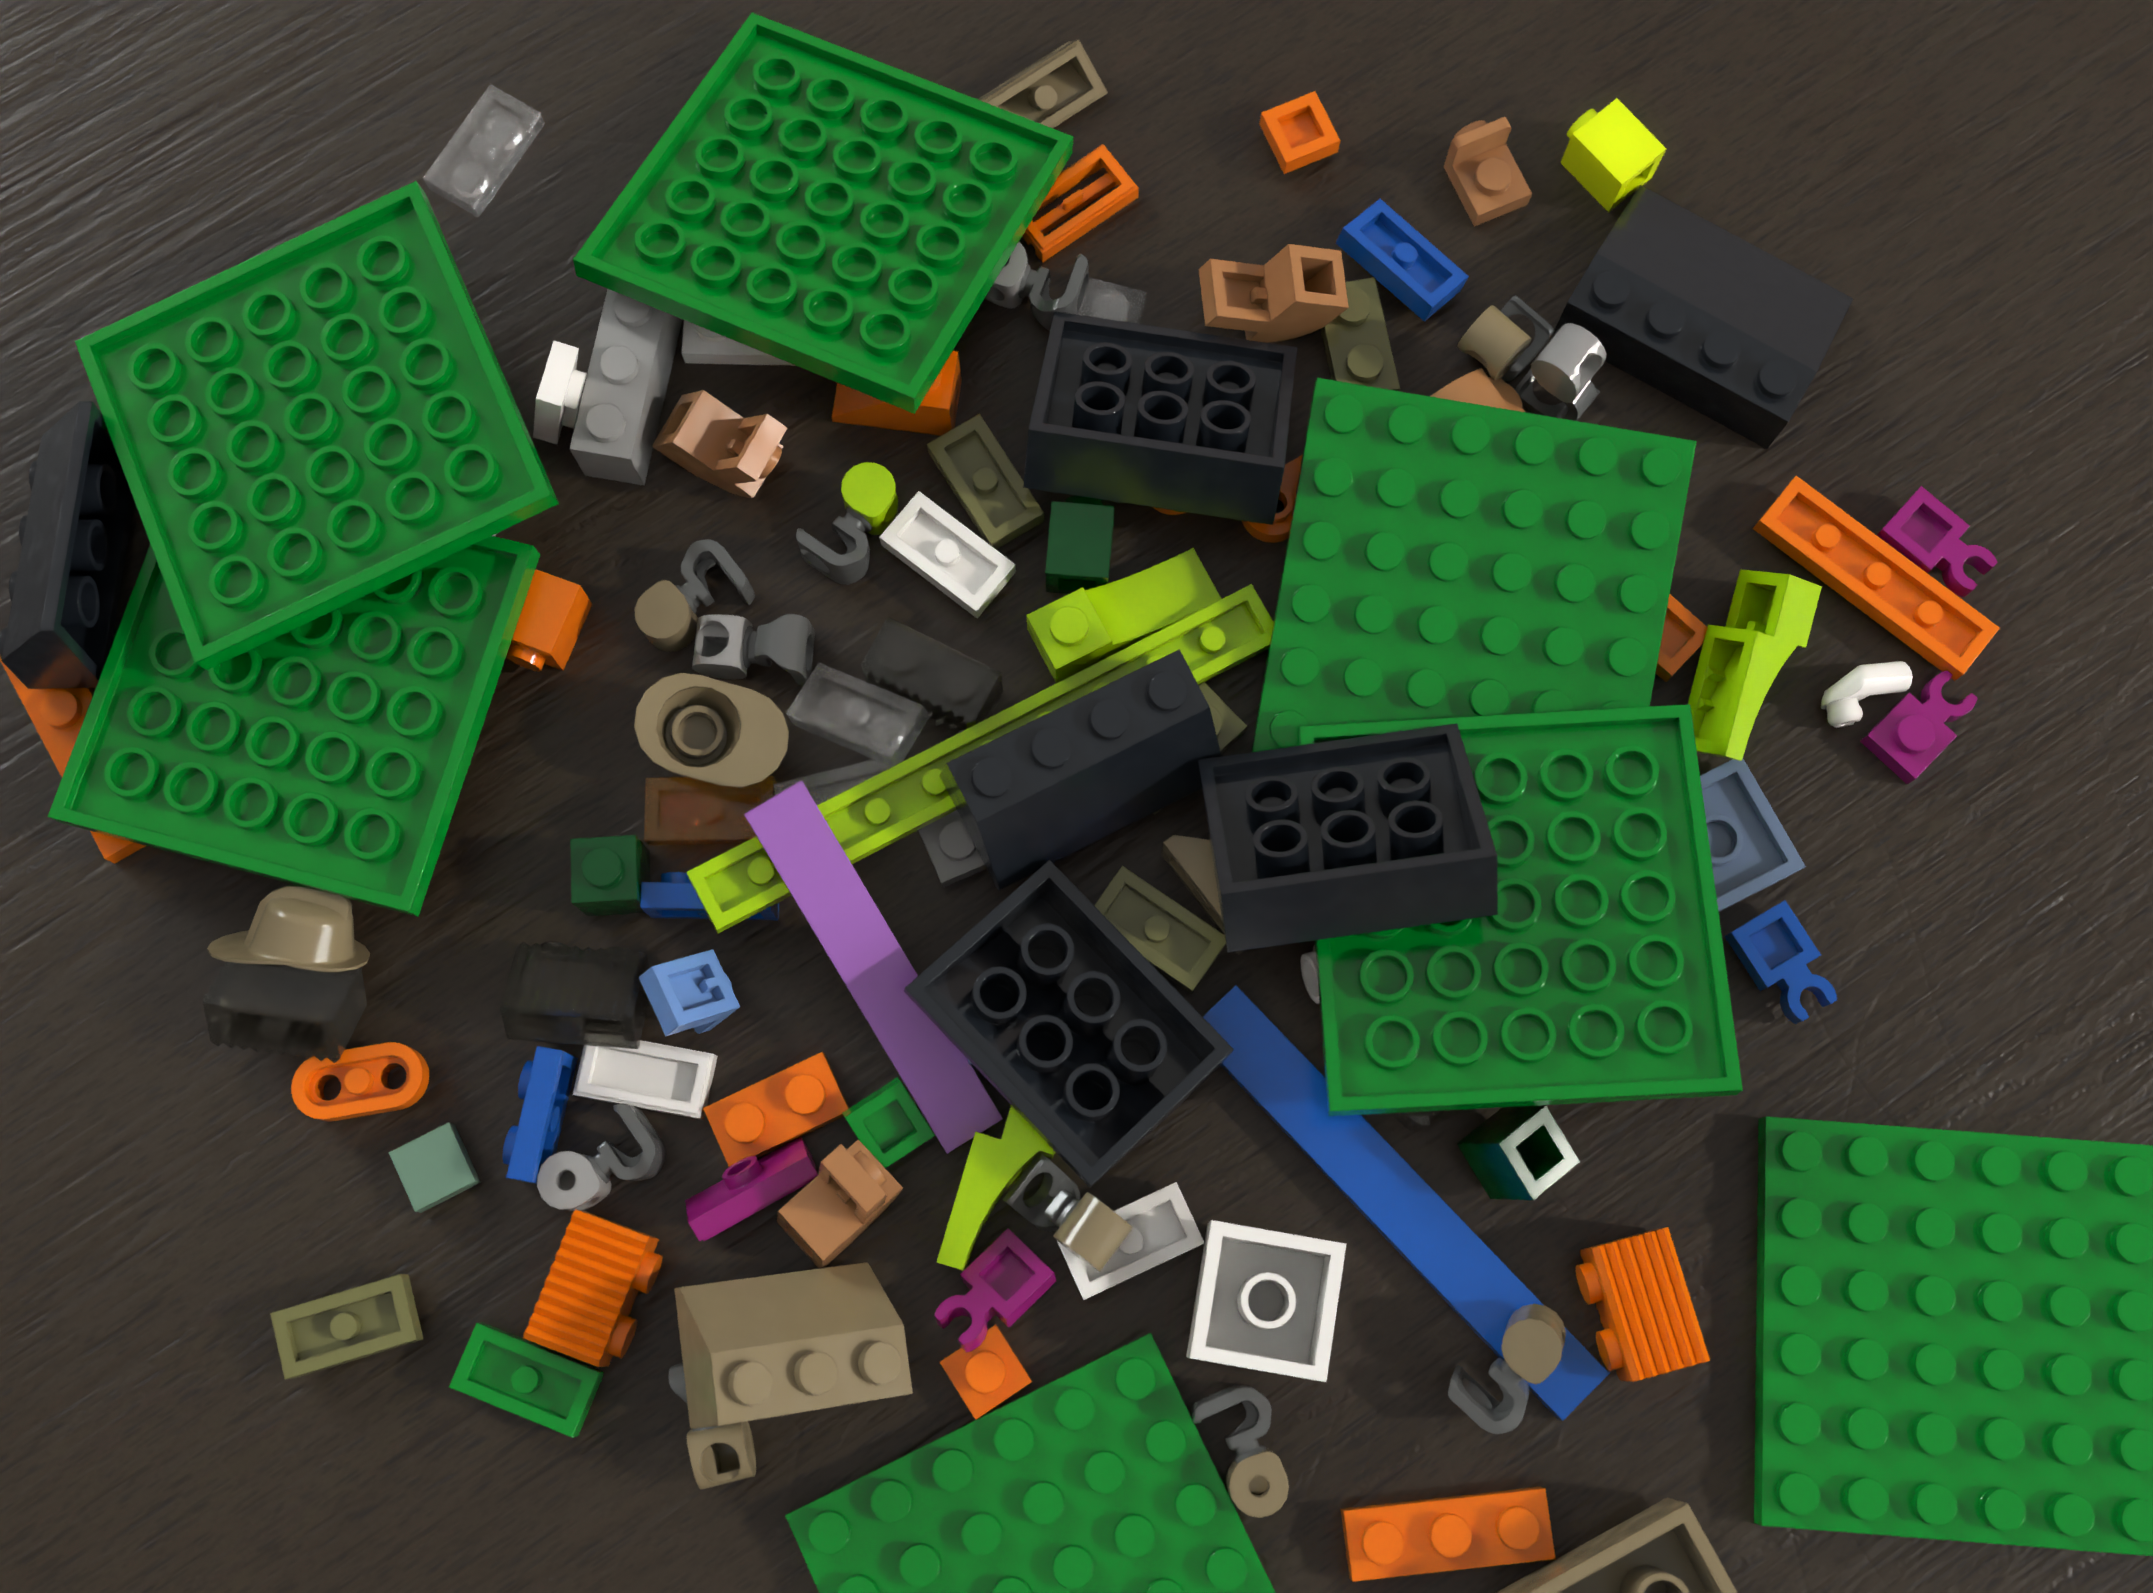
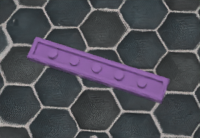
(870, 964)

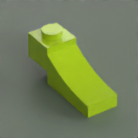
(1116, 615)
(1741, 660)
(986, 1176)

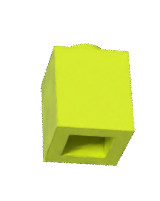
(1611, 153)

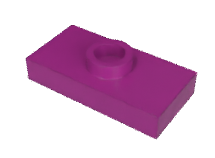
(749, 1188)

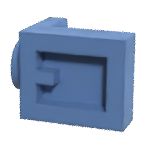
(690, 993)

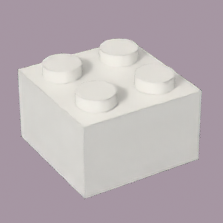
(1266, 1300)

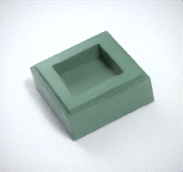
(434, 1167)

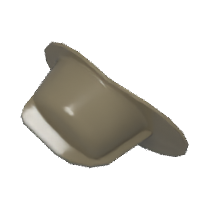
(711, 730)
(297, 930)

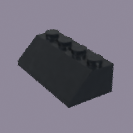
(69, 557)
(1084, 769)

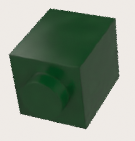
(1079, 545)
(608, 874)
(1518, 1153)

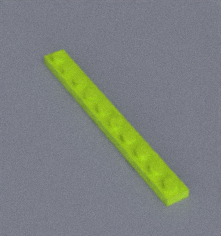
(913, 792)

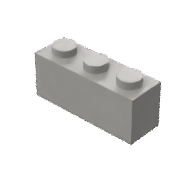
(624, 390)

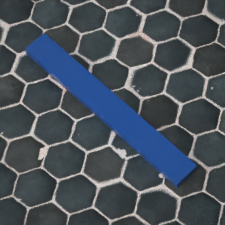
(1390, 1194)

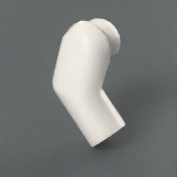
(1864, 680)

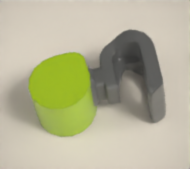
(869, 508)

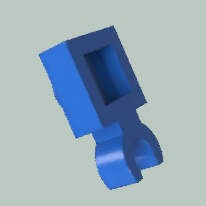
(1777, 951)

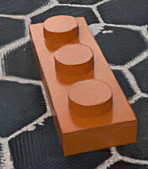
(1447, 1534)

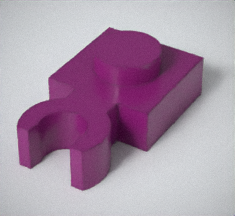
(1930, 536)
(1915, 730)
(1001, 1283)

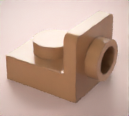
(1486, 171)

